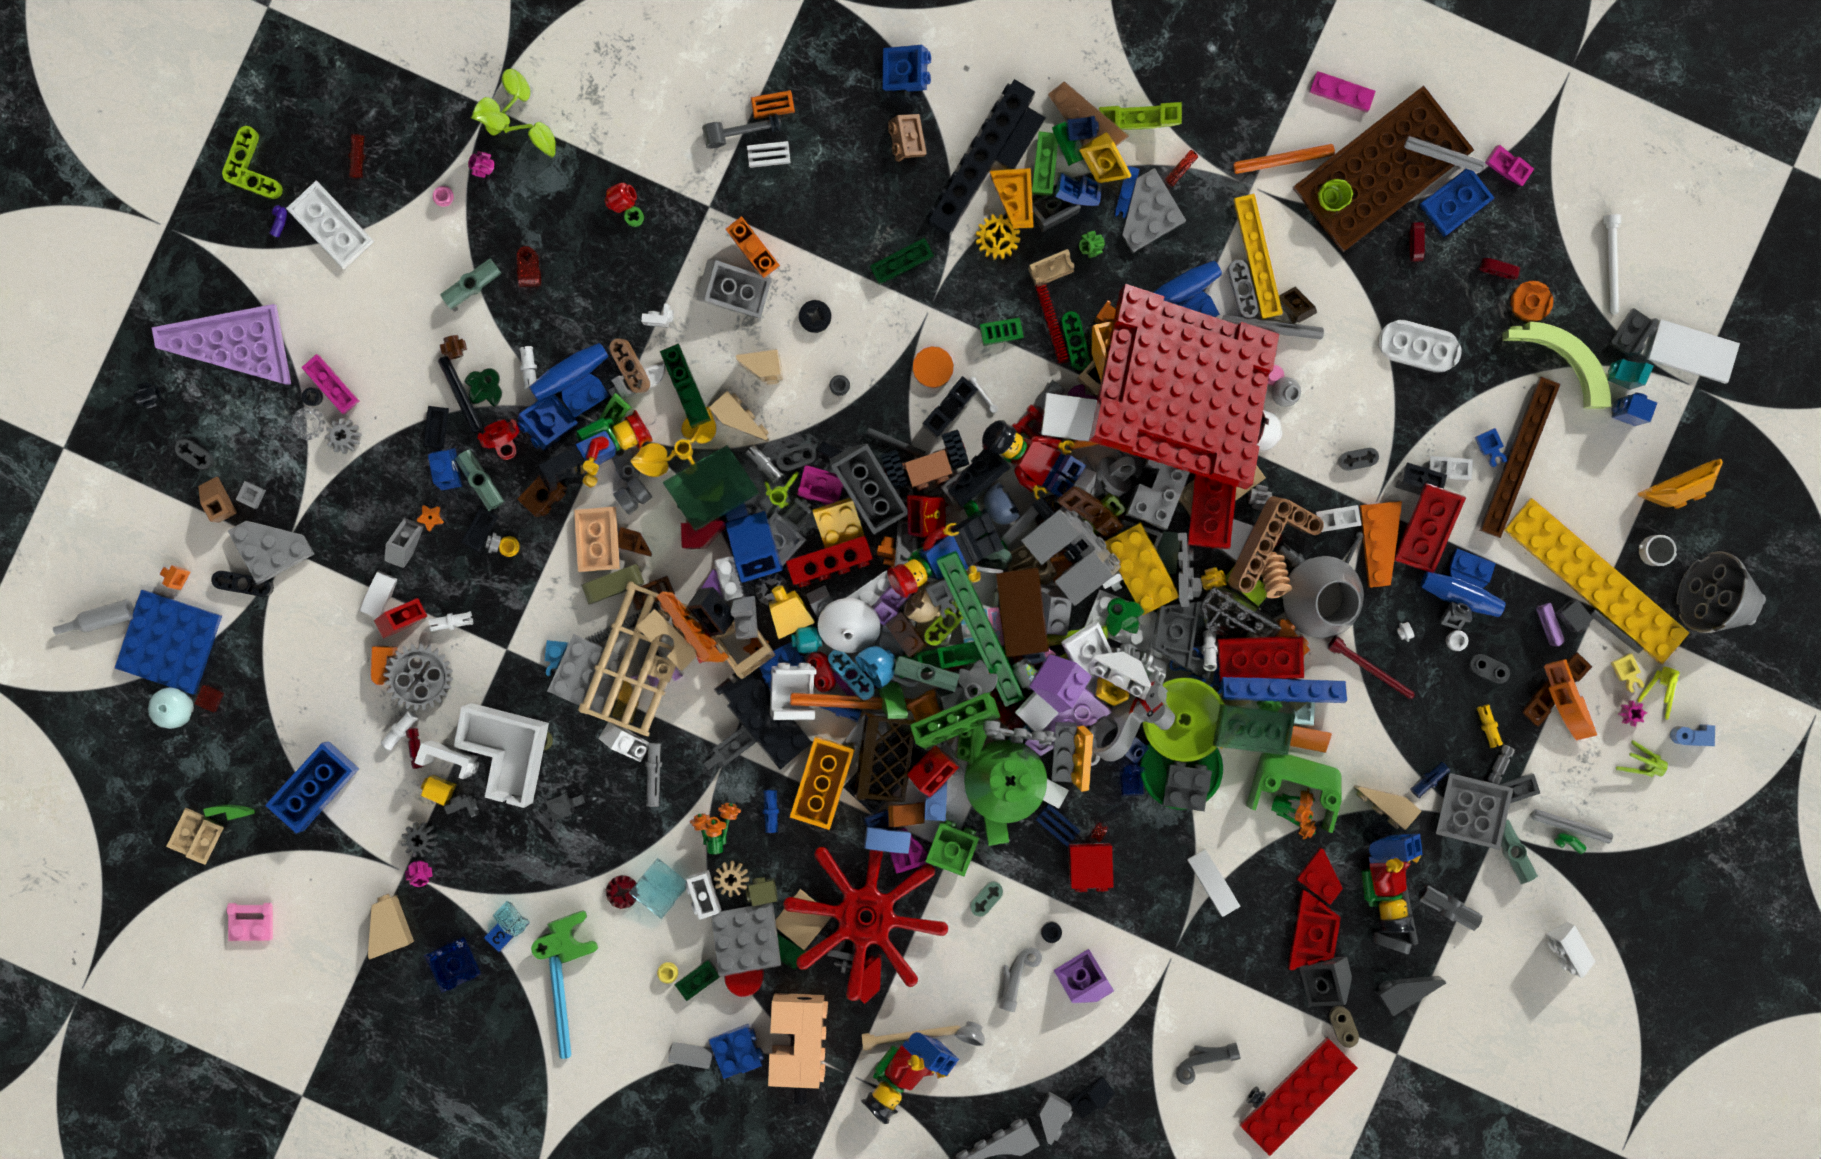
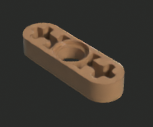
(627, 350)

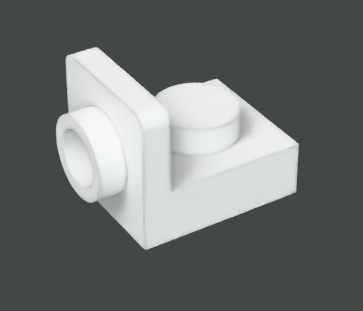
(655, 319)
(1151, 663)

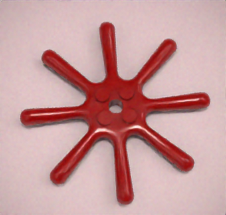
(863, 933)

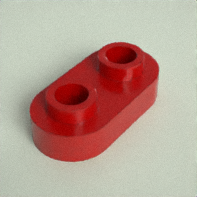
(823, 671)

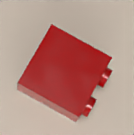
(1090, 866)

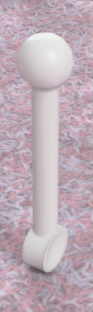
(993, 408)

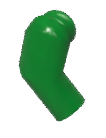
(1573, 841)

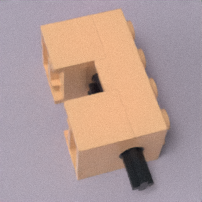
(801, 1061)

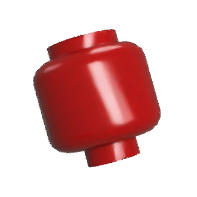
(620, 197)

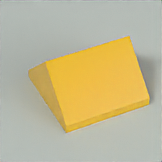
(1104, 159)

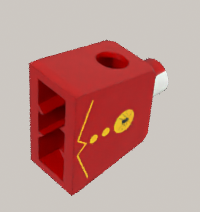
(926, 514)

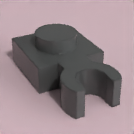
(939, 595)

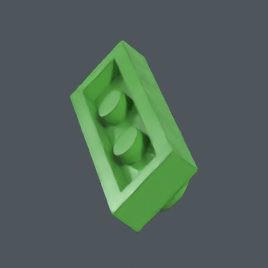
(1045, 164)

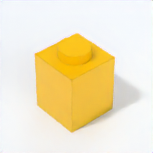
(437, 789)

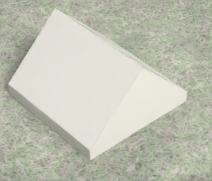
(1036, 712)

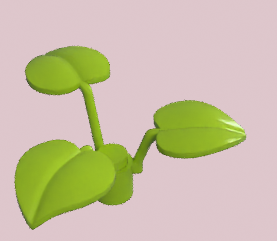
(495, 121)

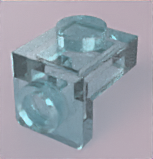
(510, 919)

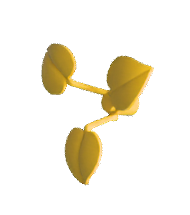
(653, 457)

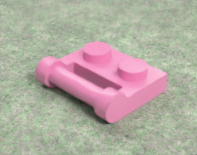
(250, 929)

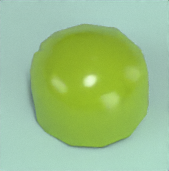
(1335, 195)

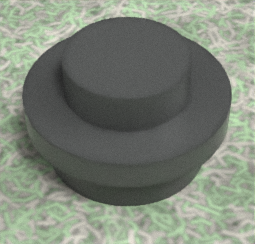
(839, 385)

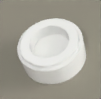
(1457, 640)

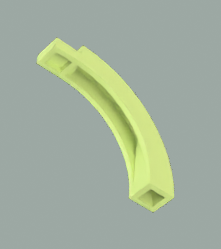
(1582, 360)

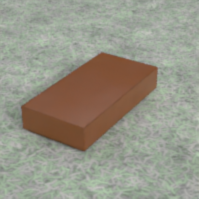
(906, 814)

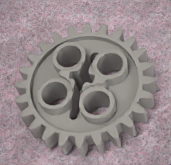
(401, 666)

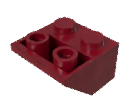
(702, 537)

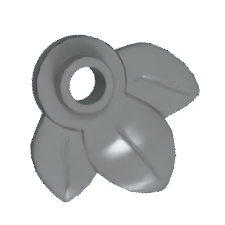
(977, 678)

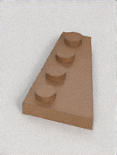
(1074, 105)

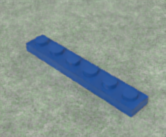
(1283, 690)

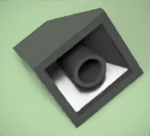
(1327, 982)

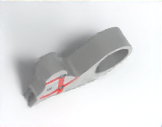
(1128, 717)

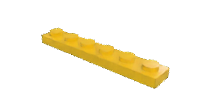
(1258, 256)

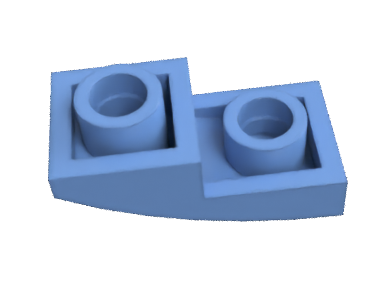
(887, 840)

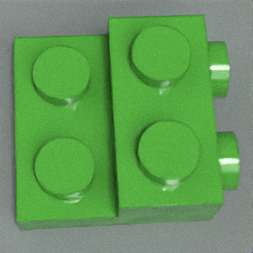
(952, 847)

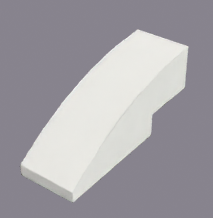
(1213, 883)

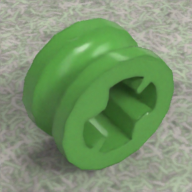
(634, 210)

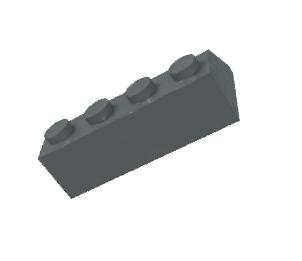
(868, 487)

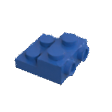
(906, 68)
(546, 422)
(737, 1051)

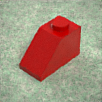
(400, 618)

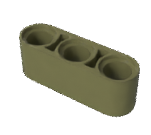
(612, 584)

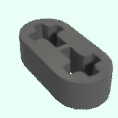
(196, 450)
(1358, 454)
(1391, 942)

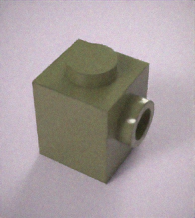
(762, 891)

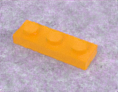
(1082, 758)

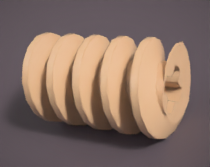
(1276, 577)

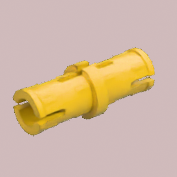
(1489, 726)

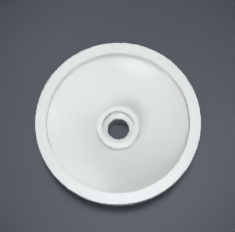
(851, 617)

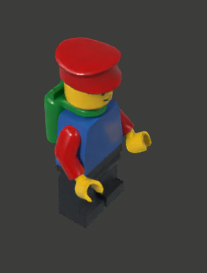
(595, 447)
(970, 538)

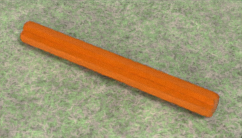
(1284, 158)

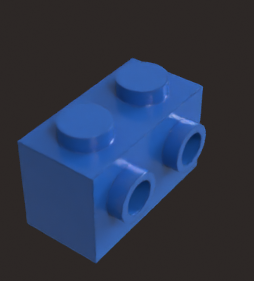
(1634, 409)

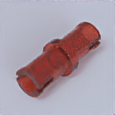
(356, 156)

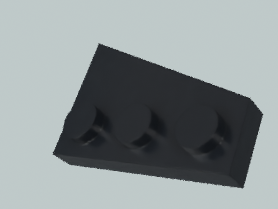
(981, 473)

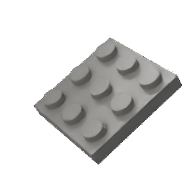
(577, 671)
(1474, 811)
(746, 939)

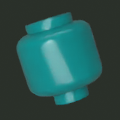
(806, 639)

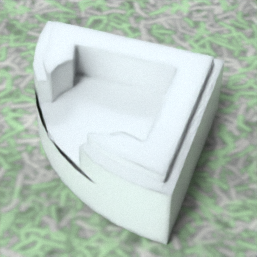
(655, 373)

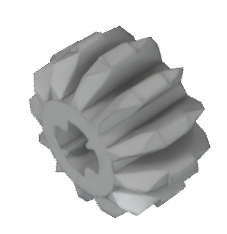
(340, 443)

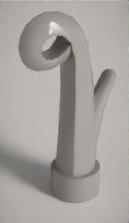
(1012, 979)

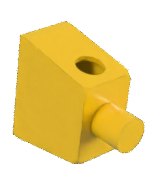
(788, 612)

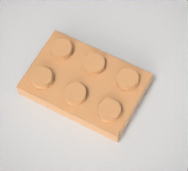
(596, 539)

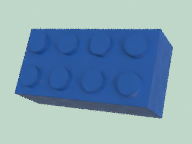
(312, 787)

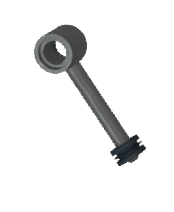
(715, 134)

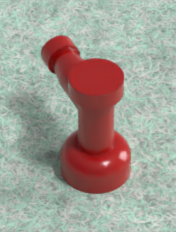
(1021, 426)

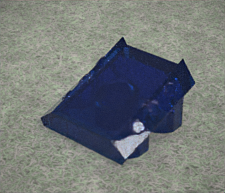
(452, 965)

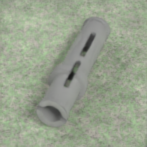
(653, 774)

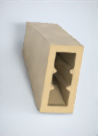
(387, 927)

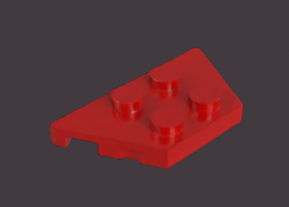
(1314, 932)

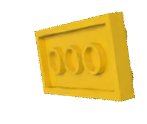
(1142, 568)

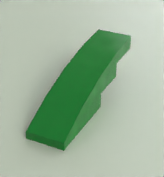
(948, 656)

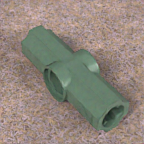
(459, 292)
(486, 491)
(912, 669)
(1520, 864)

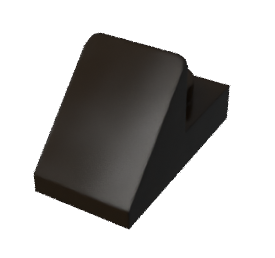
(1297, 305)

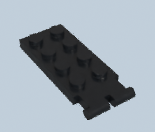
(751, 705)

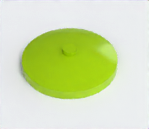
(1195, 721)

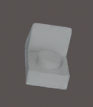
(745, 617)

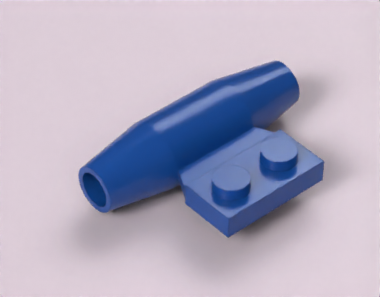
(1188, 289)
(573, 378)
(1466, 584)

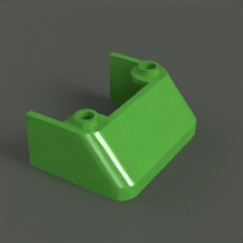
(1275, 767)

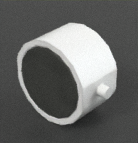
(1657, 550)

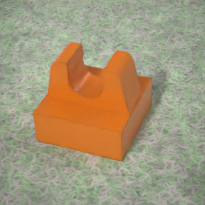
(174, 577)

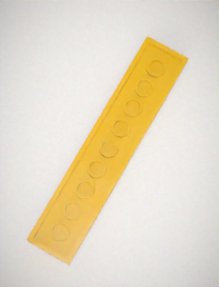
(1596, 580)

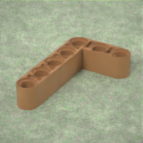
(1269, 538)

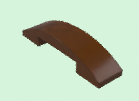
(1092, 510)
(1542, 702)

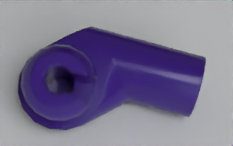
(279, 222)

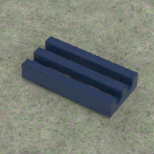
(1070, 836)

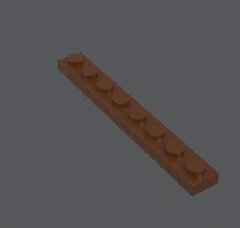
(1519, 457)

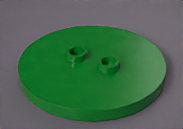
(1156, 771)

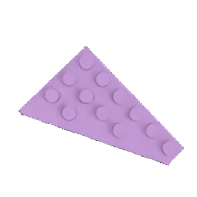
(234, 340)

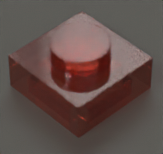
(209, 698)

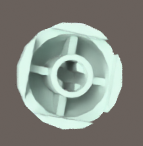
(170, 708)

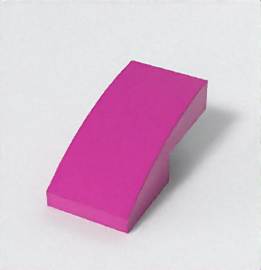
(1507, 165)

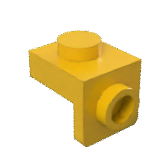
(1110, 693)

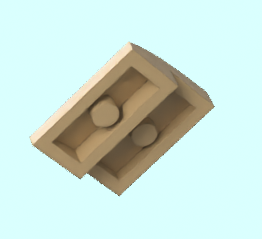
(195, 836)
(799, 926)

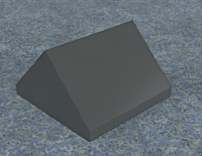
(1052, 211)

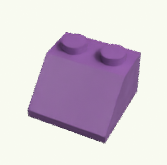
(1060, 682)

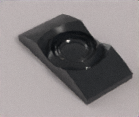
(917, 754)

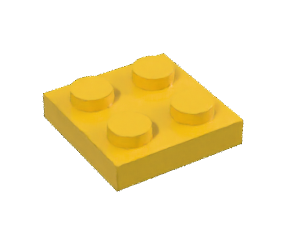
(838, 522)

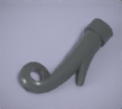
(1208, 1055)

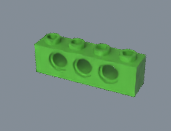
(954, 721)

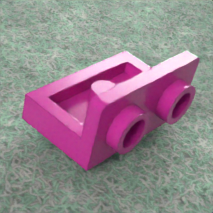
(820, 486)

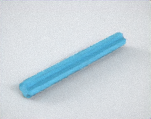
(560, 1007)

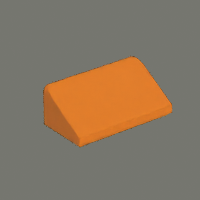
(1310, 739)

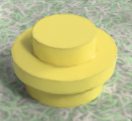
(667, 972)

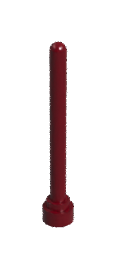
(1338, 646)

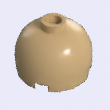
(920, 606)

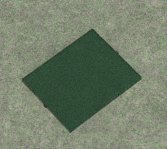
(711, 488)

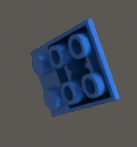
(753, 547)

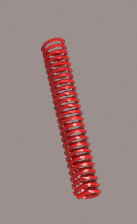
(1055, 341)

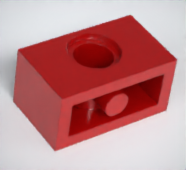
(932, 771)

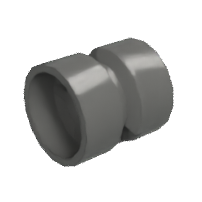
(632, 495)

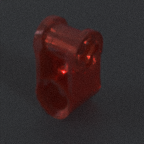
(528, 271)

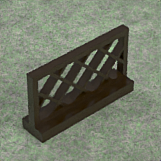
(866, 758)

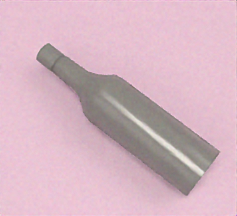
(99, 617)

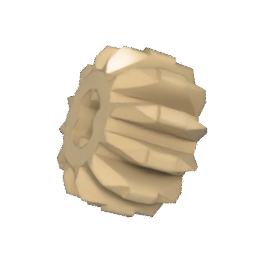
(737, 884)

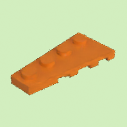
(1380, 533)
(691, 629)

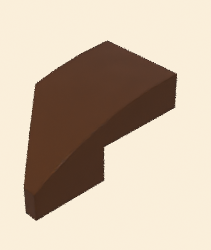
(633, 541)

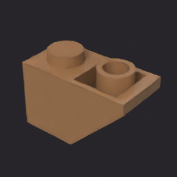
(215, 501)

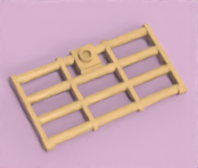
(653, 665)

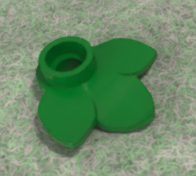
(1124, 619)

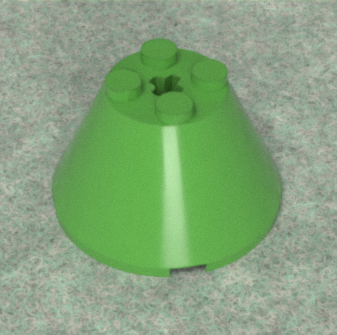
(986, 781)

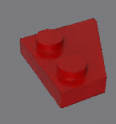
(1320, 877)

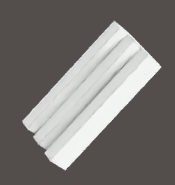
(750, 148)

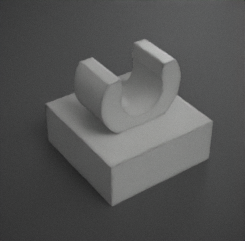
(621, 387)
(250, 494)

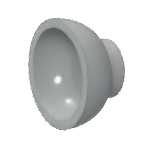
(1286, 391)
(971, 1034)

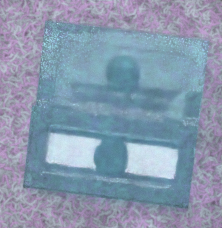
(659, 888)

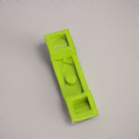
(1144, 117)

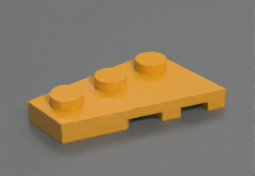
(1016, 195)

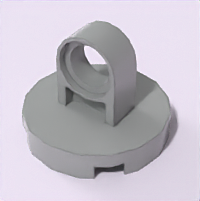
(1115, 475)

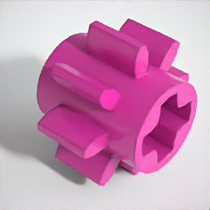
(481, 164)
(1637, 711)
(418, 873)

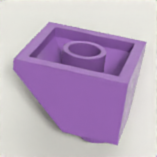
(1083, 979)

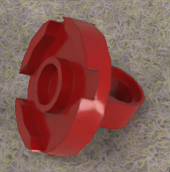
(498, 435)

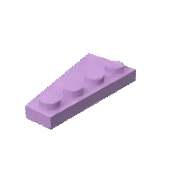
(1084, 713)

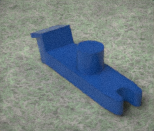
(1126, 192)

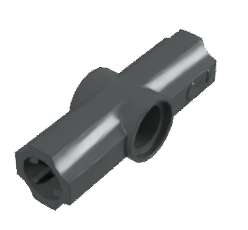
(1450, 907)

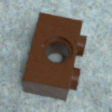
(532, 501)

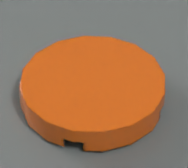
(1531, 301)
(933, 367)

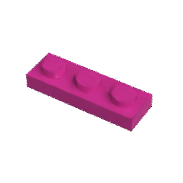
(1342, 91)
(330, 384)

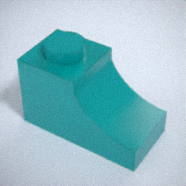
(1629, 374)

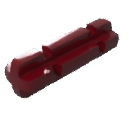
(414, 745)

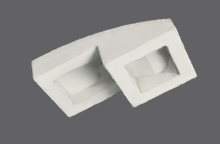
(1453, 467)
(1340, 518)
(378, 594)

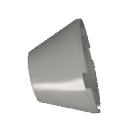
(1307, 583)

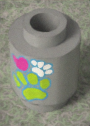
(1024, 672)

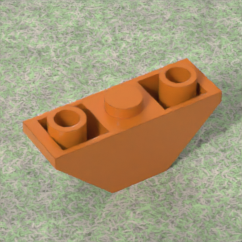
(752, 247)

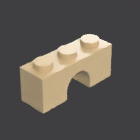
(657, 624)

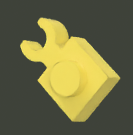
(1627, 669)

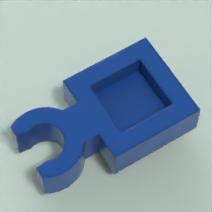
(1490, 444)

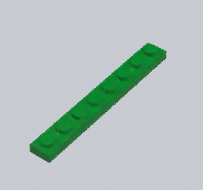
(980, 627)

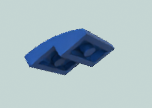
(1078, 192)

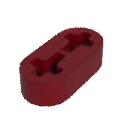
(1417, 241)
(1499, 268)

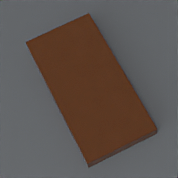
(1022, 612)

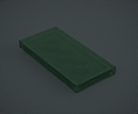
(1253, 729)

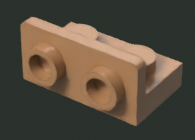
(907, 136)

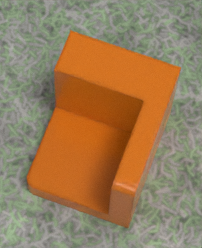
(1106, 314)

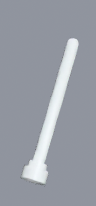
(1612, 223)

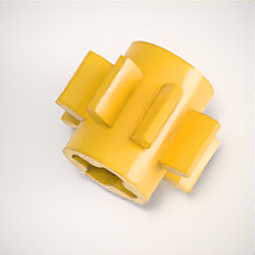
(1213, 578)

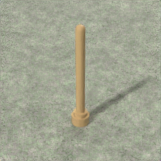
(870, 1041)

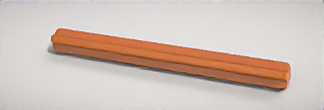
(840, 701)

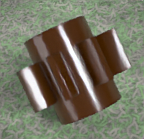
(453, 347)

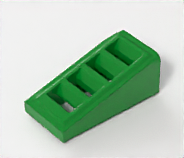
(984, 333)

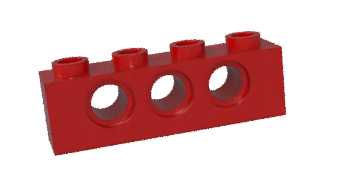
(797, 565)

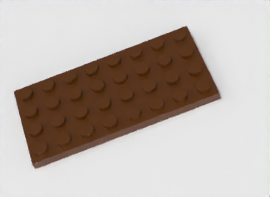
(1382, 169)

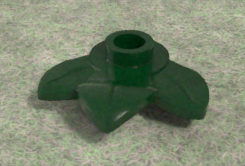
(482, 389)

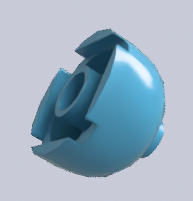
(877, 664)

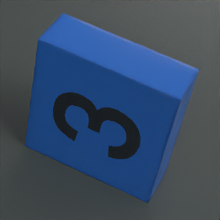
(498, 938)

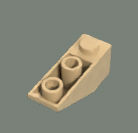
(731, 414)
(1396, 807)

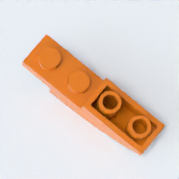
(1568, 701)

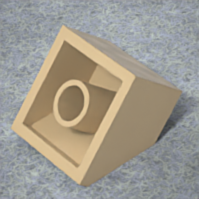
(763, 365)

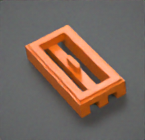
(757, 115)

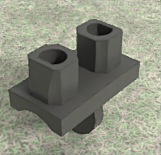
(846, 955)

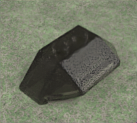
(1236, 616)

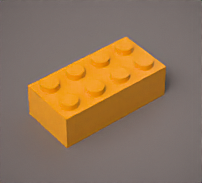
(822, 782)

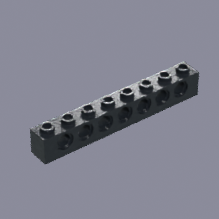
(1012, 92)

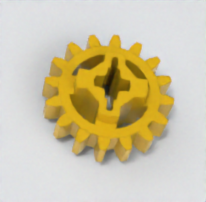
(1006, 238)

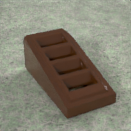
(665, 580)

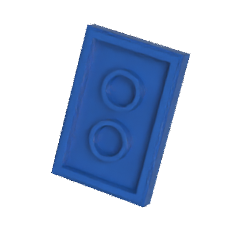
(1456, 201)

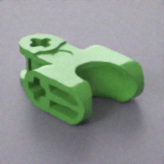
(561, 940)

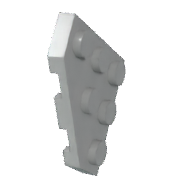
(1150, 212)
(269, 549)

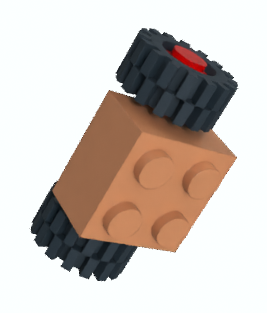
(927, 468)

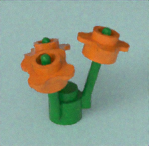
(1303, 814)
(712, 827)

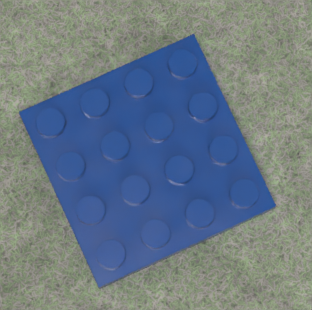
(168, 642)

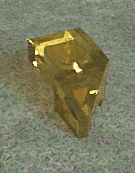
(624, 696)

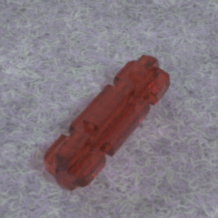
(1181, 168)

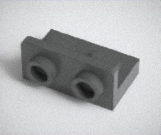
(1633, 333)

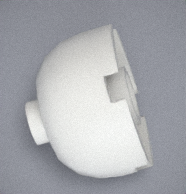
(1269, 432)

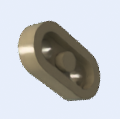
(1343, 1027)

